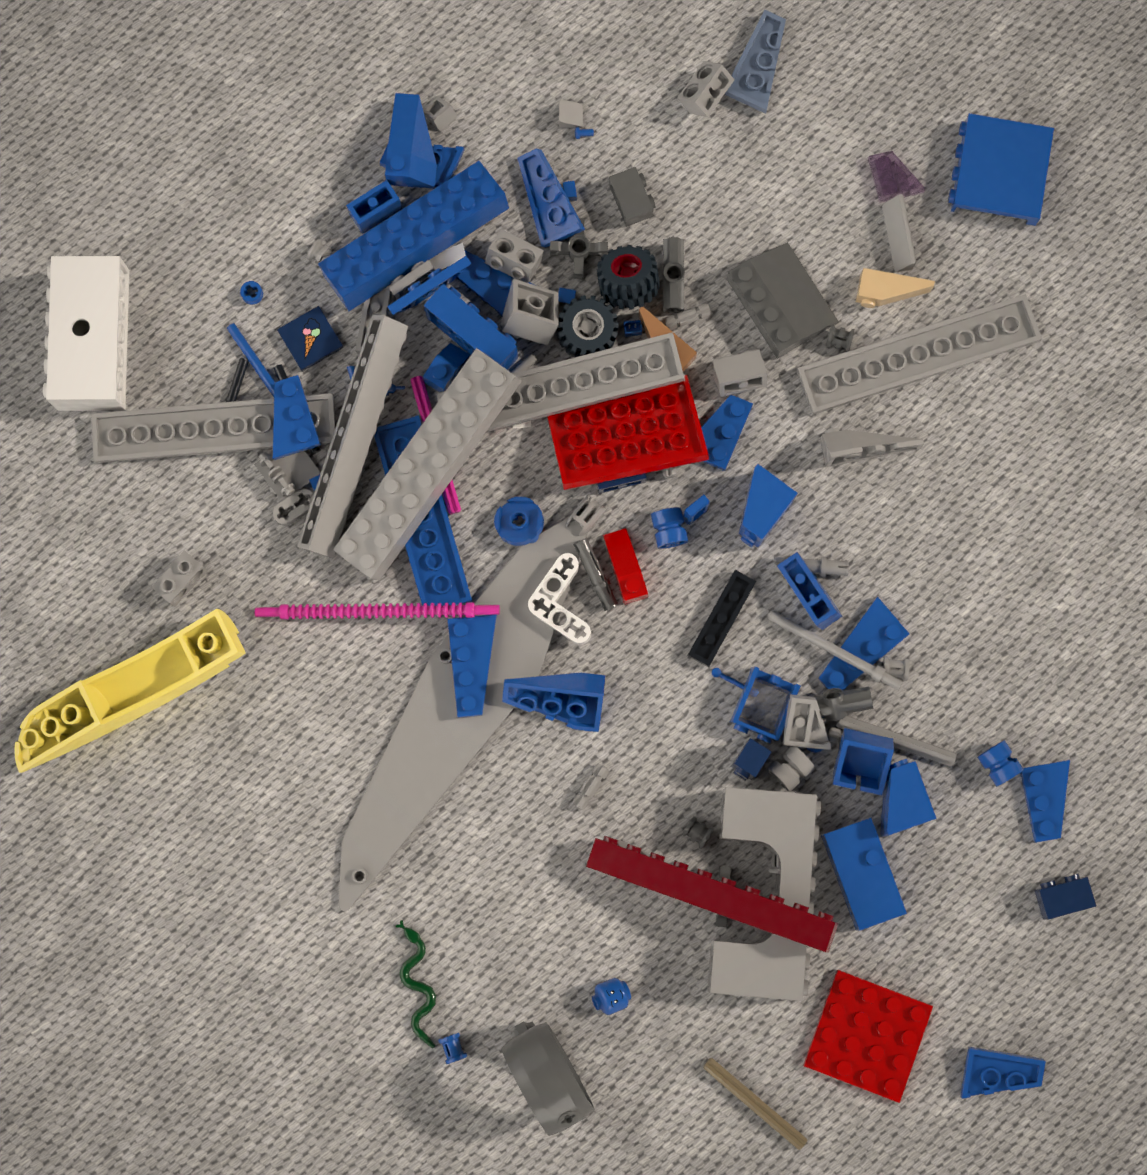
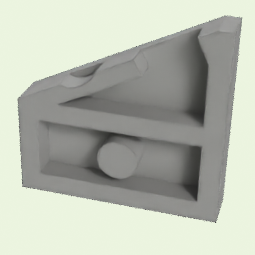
(804, 724)

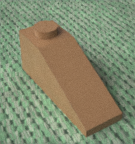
(654, 328)

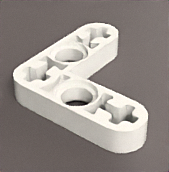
(550, 599)

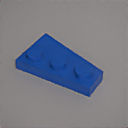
(446, 159)
(293, 421)
(724, 430)
(1045, 798)
(999, 1071)

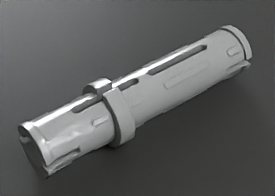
(820, 566)

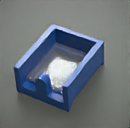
(763, 705)

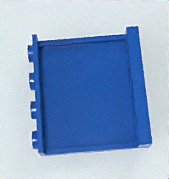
(1001, 167)

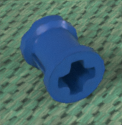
(452, 1048)

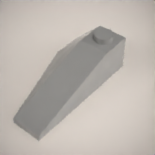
(853, 446)

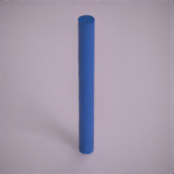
(252, 357)

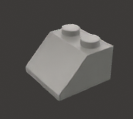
(530, 312)

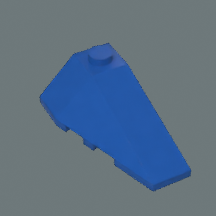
(410, 150)
(566, 697)

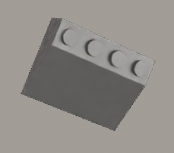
(781, 299)

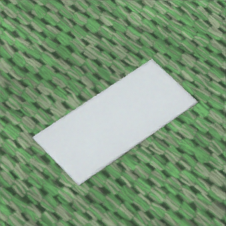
(448, 257)

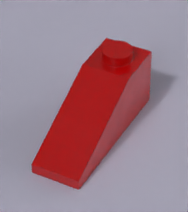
(625, 566)

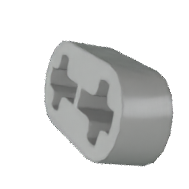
(291, 502)

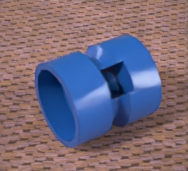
(669, 528)
(1000, 763)

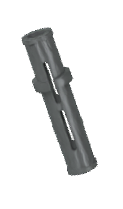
(600, 583)

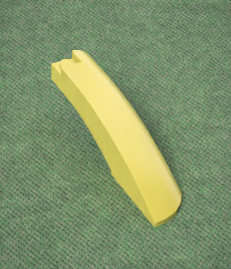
(127, 690)

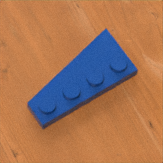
(869, 641)

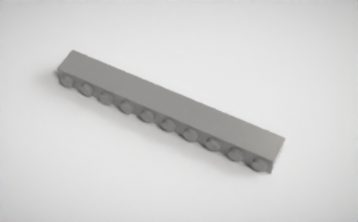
(353, 435)

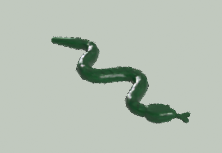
(418, 986)

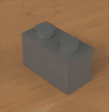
(631, 196)

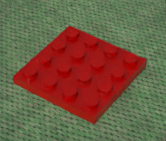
(868, 1036)

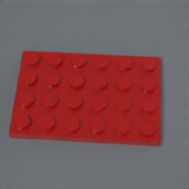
(628, 436)

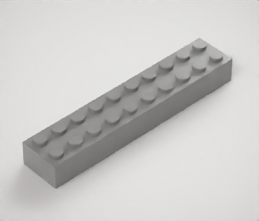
(427, 465)

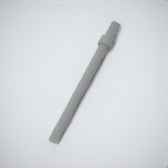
(877, 673)

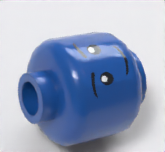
(611, 996)

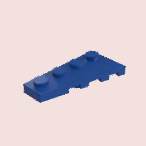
(549, 204)
(486, 282)
(470, 656)

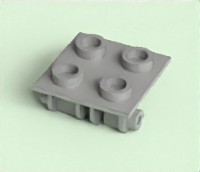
(287, 473)

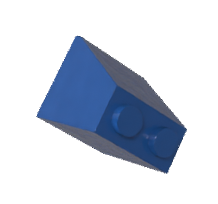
(764, 506)
(904, 799)

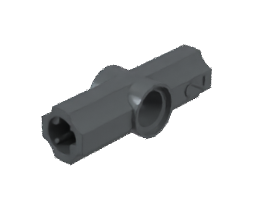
(673, 288)
(836, 703)

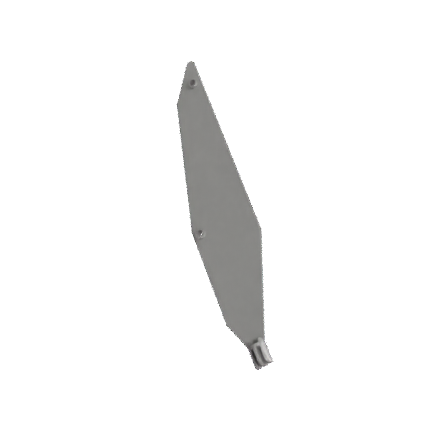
(430, 740)

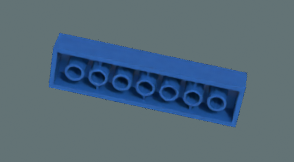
(414, 235)

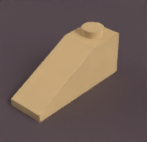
(883, 288)

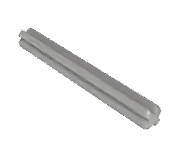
(901, 741)

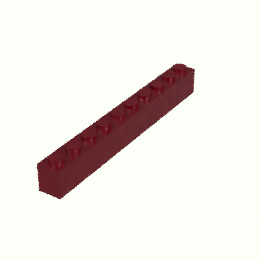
(712, 895)

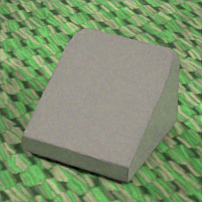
(439, 113)
(570, 114)

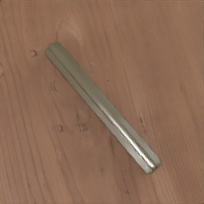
(755, 1103)

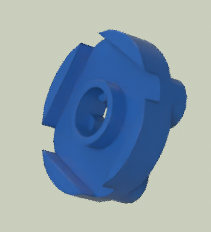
(523, 534)

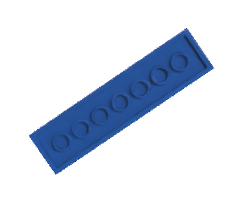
(432, 545)

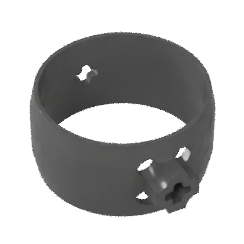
(546, 1077)

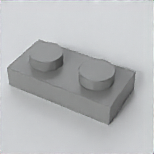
(419, 273)

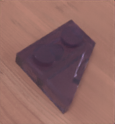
(892, 177)

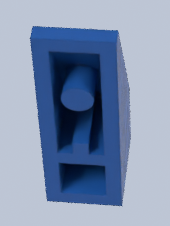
(809, 591)

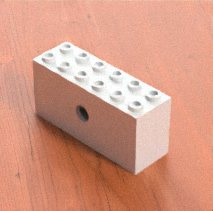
(83, 298)

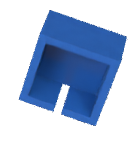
(863, 756)

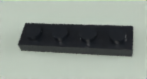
(721, 618)

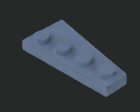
(757, 64)

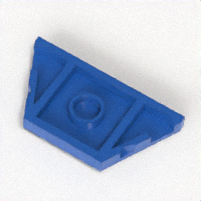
(419, 292)

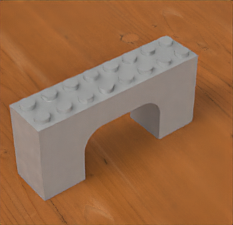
(786, 824)

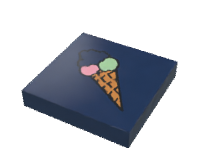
(310, 338)

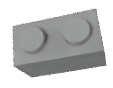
(739, 373)

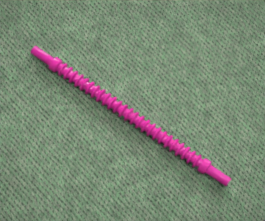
(468, 610)

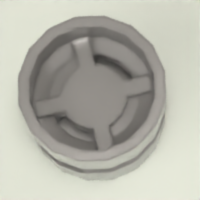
(791, 768)

